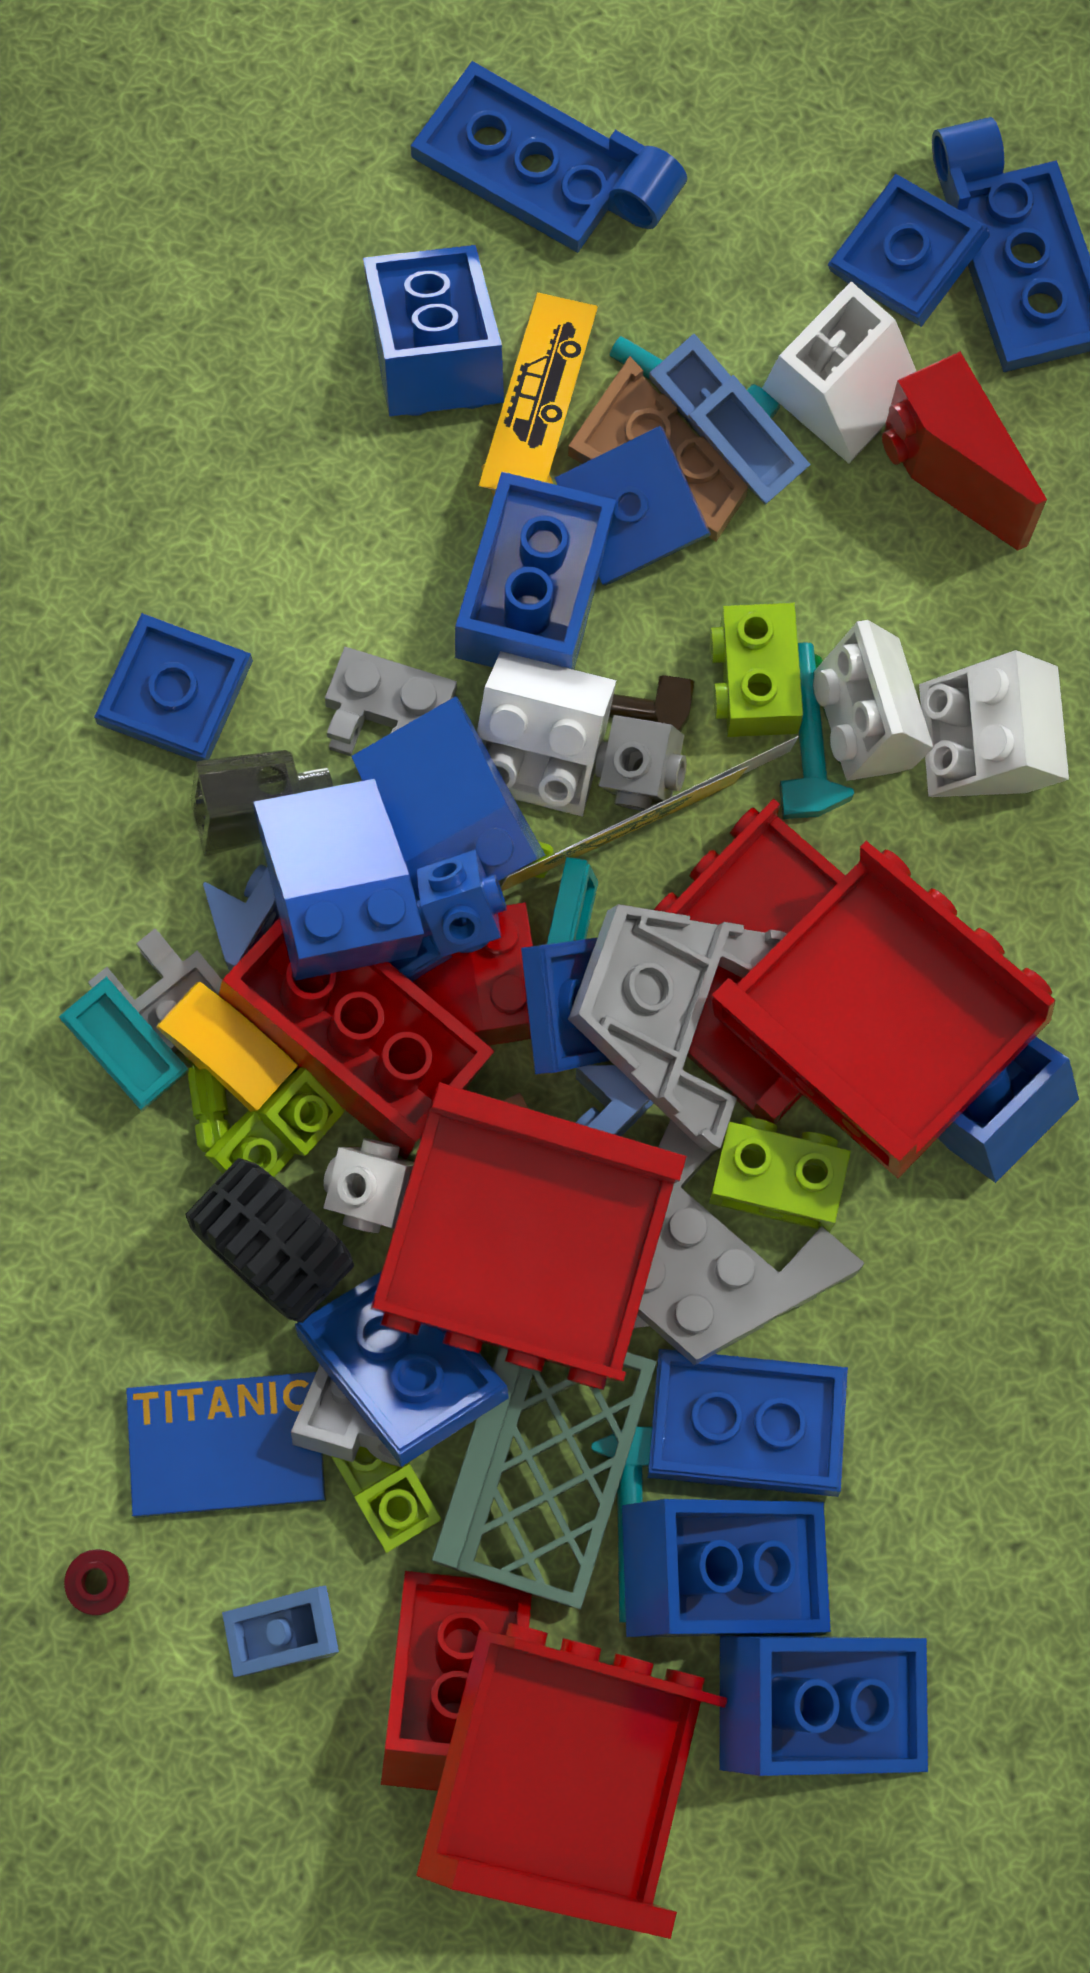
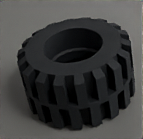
(270, 1239)

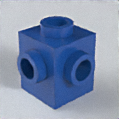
(459, 904)

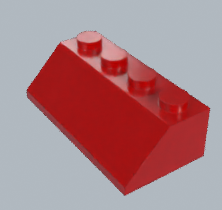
(360, 1034)

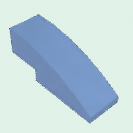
(729, 419)

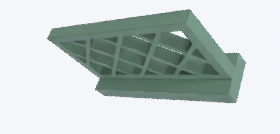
(487, 1461)

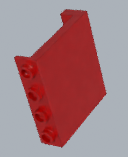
(765, 883)
(887, 1009)
(526, 1235)
(563, 1780)

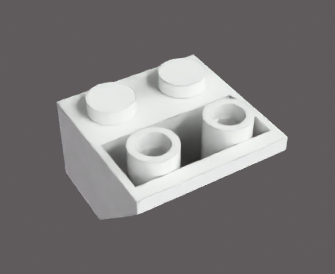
(843, 372)
(871, 704)
(995, 728)
(545, 729)

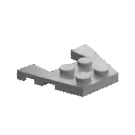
(647, 999)
(712, 1286)

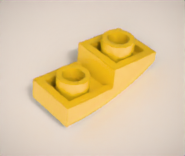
(227, 1046)

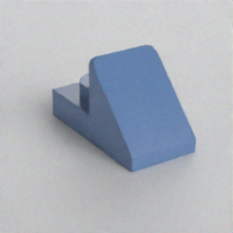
(241, 923)
(619, 1095)
(280, 1632)

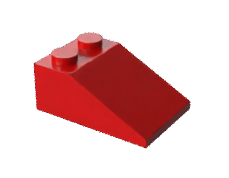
(961, 450)
(487, 985)
(432, 1665)

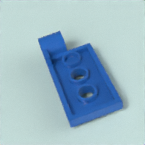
(586, 169)
(1018, 209)

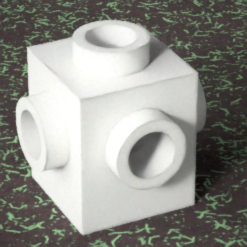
(367, 1184)

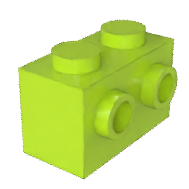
(759, 670)
(780, 1174)

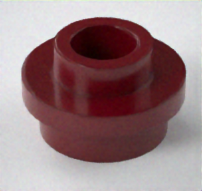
(117, 1582)

